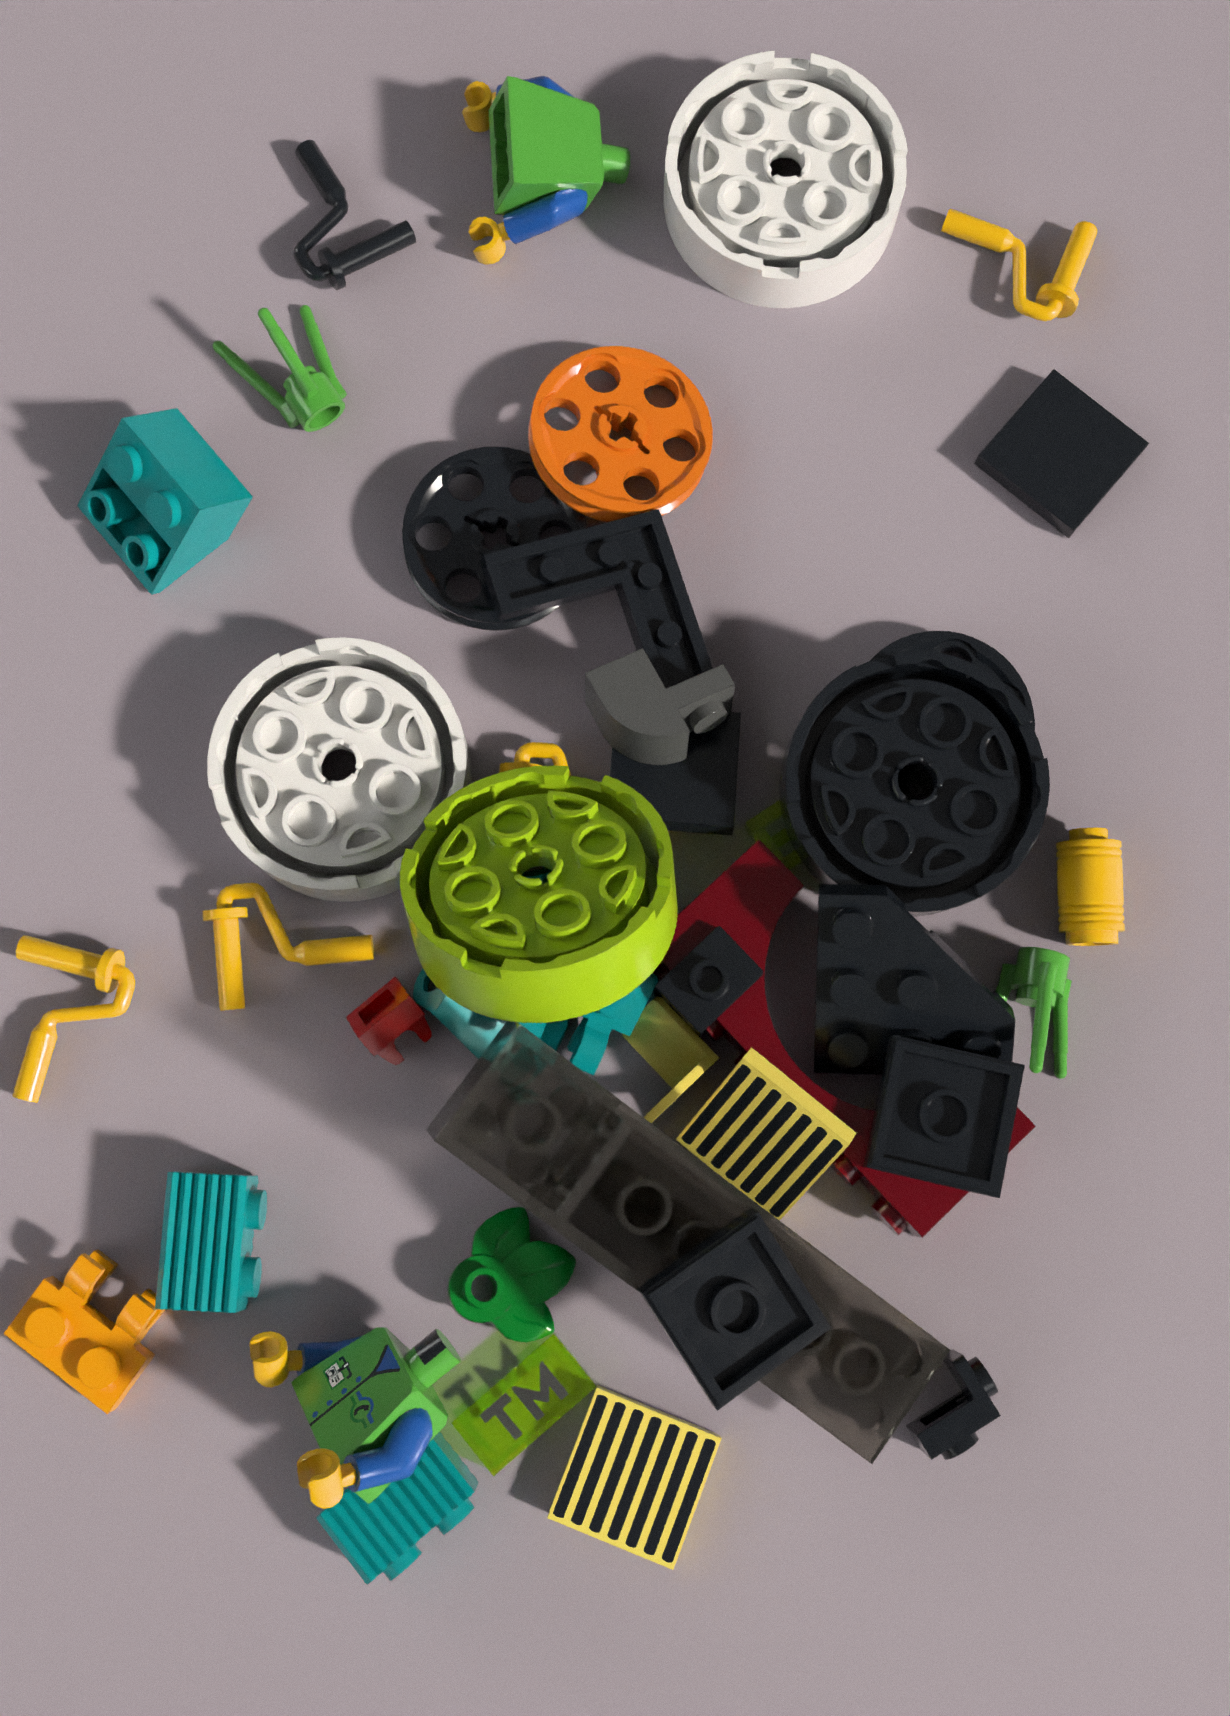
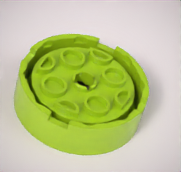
(531, 946)

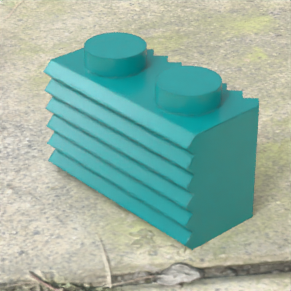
(209, 1242)
(386, 1531)

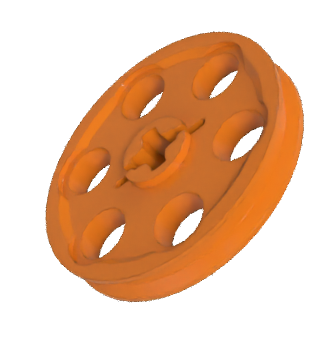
(623, 407)

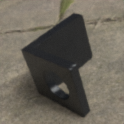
(708, 980)

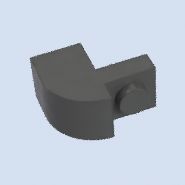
(645, 717)

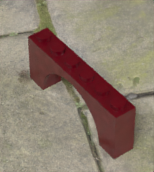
(747, 906)

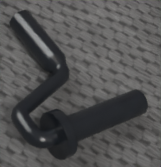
(353, 258)

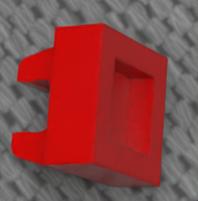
(385, 1018)

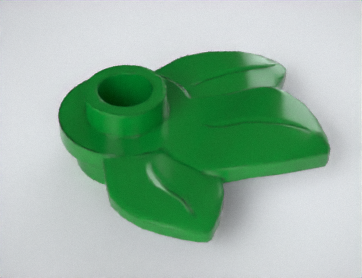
(521, 1276)

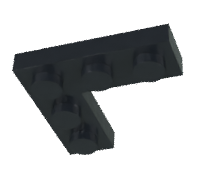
(617, 555)

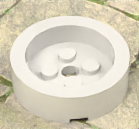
(779, 235)
(269, 753)

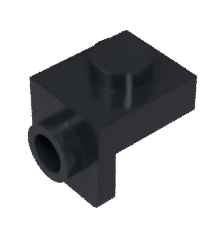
(952, 1424)

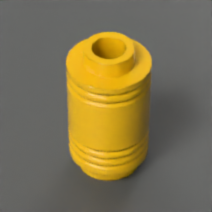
(1090, 888)

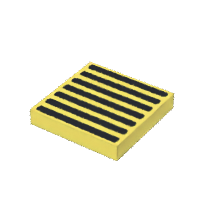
(765, 1135)
(634, 1477)

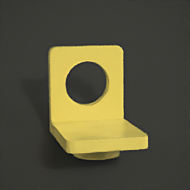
(670, 1050)

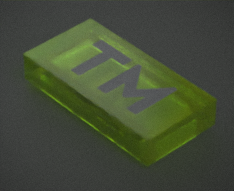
(524, 1403)

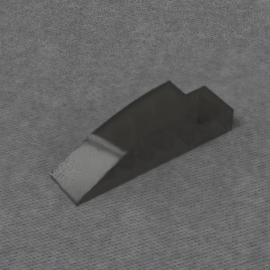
(646, 1201)

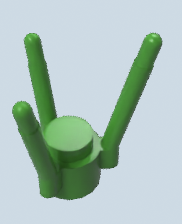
(311, 396)
(1044, 985)

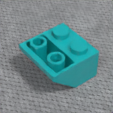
(162, 497)

